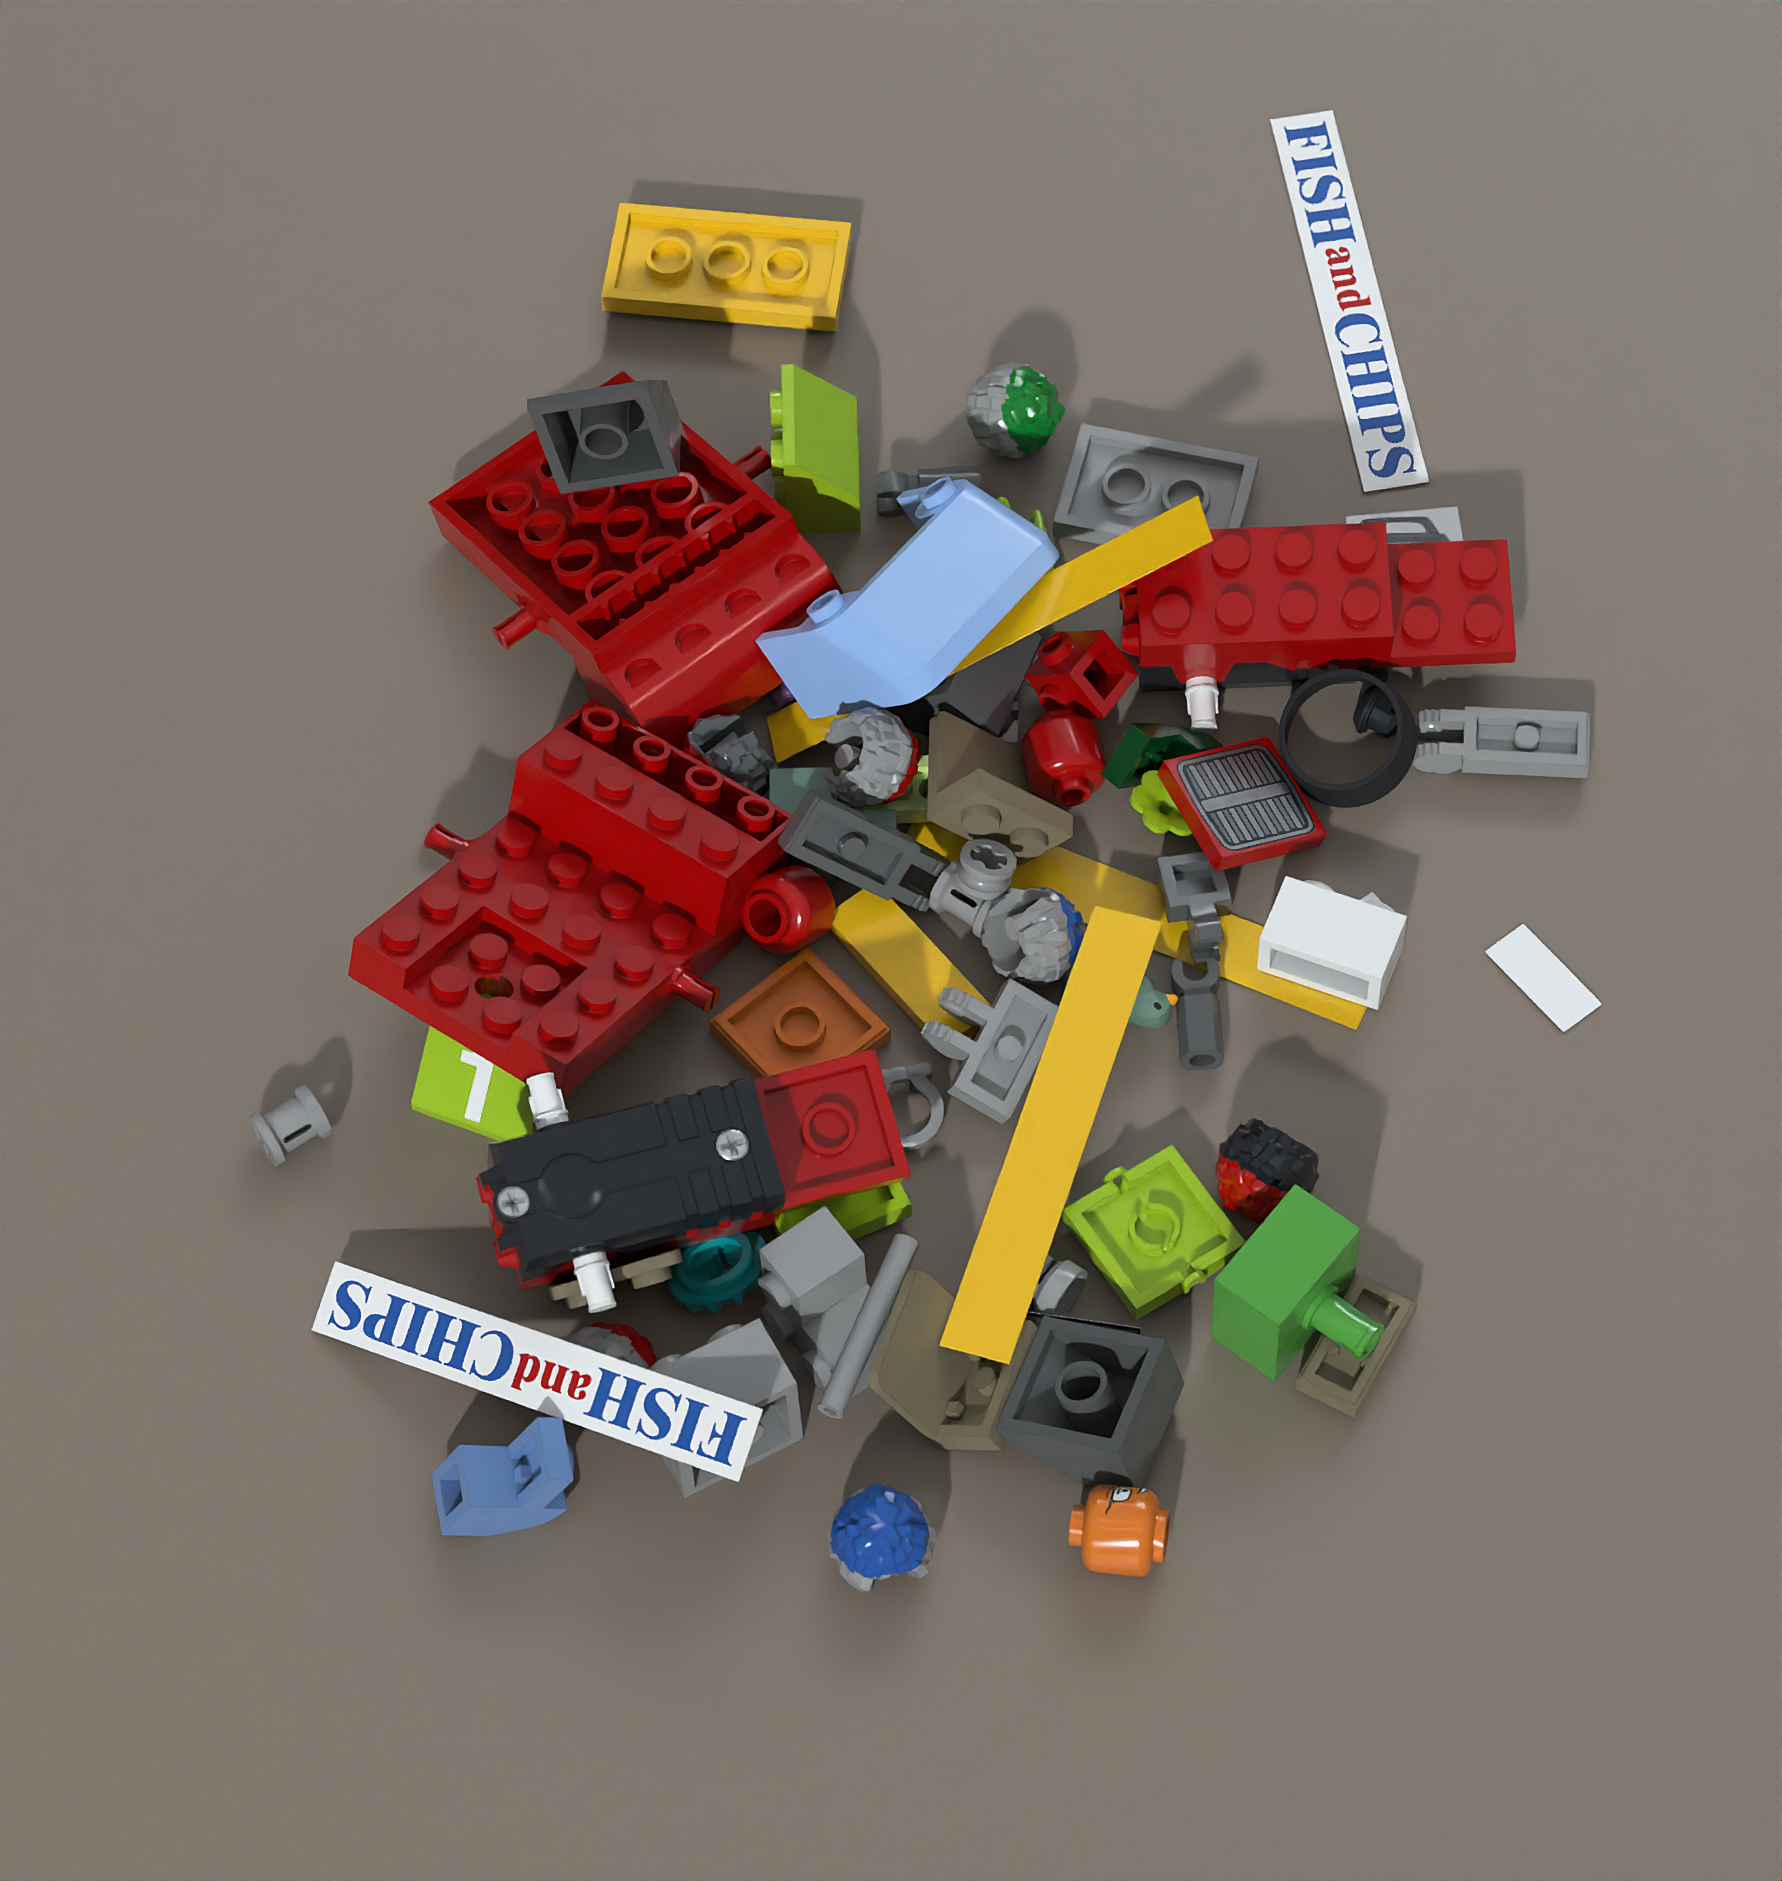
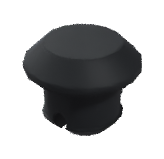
(1375, 713)

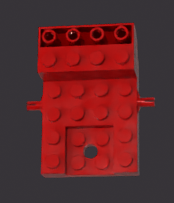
(644, 579)
(580, 904)

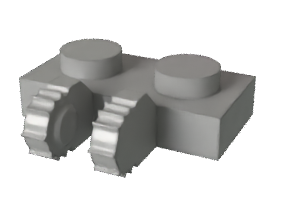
(1003, 1051)

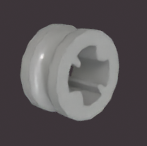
(985, 869)

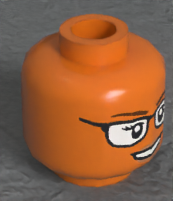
(1120, 1530)

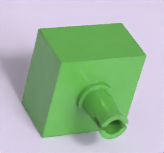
(1290, 1286)

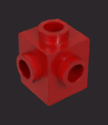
(1080, 673)

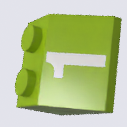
(470, 1090)

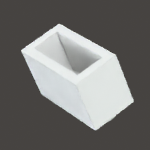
(1332, 942)

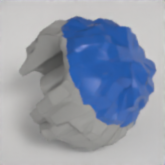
(1032, 935)
(880, 1536)

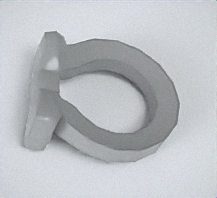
(919, 1077)

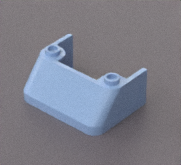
(918, 610)

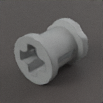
(950, 897)
(289, 1125)

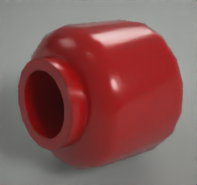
(1062, 756)
(788, 909)

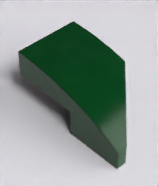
(1147, 747)

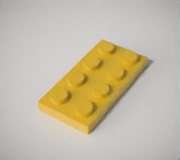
(727, 267)

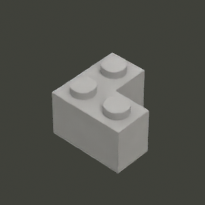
(816, 1292)

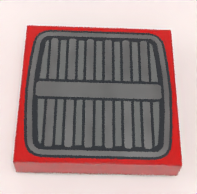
(1241, 803)

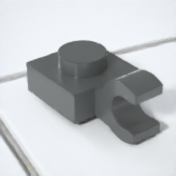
(1196, 895)

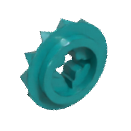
(698, 1279)

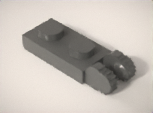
(859, 849)

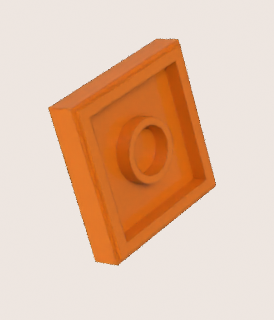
(798, 1019)

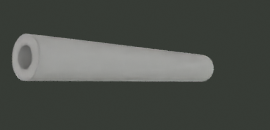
(868, 1326)

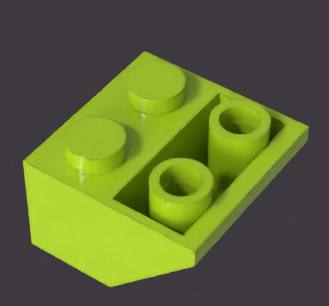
(815, 453)

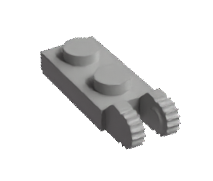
(1504, 742)

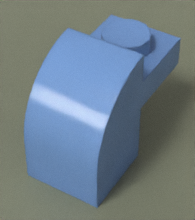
(505, 1487)

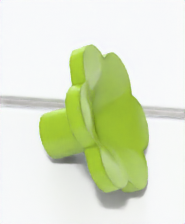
(1157, 806)

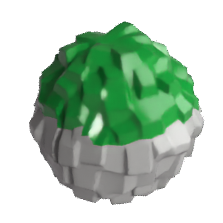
(1013, 410)

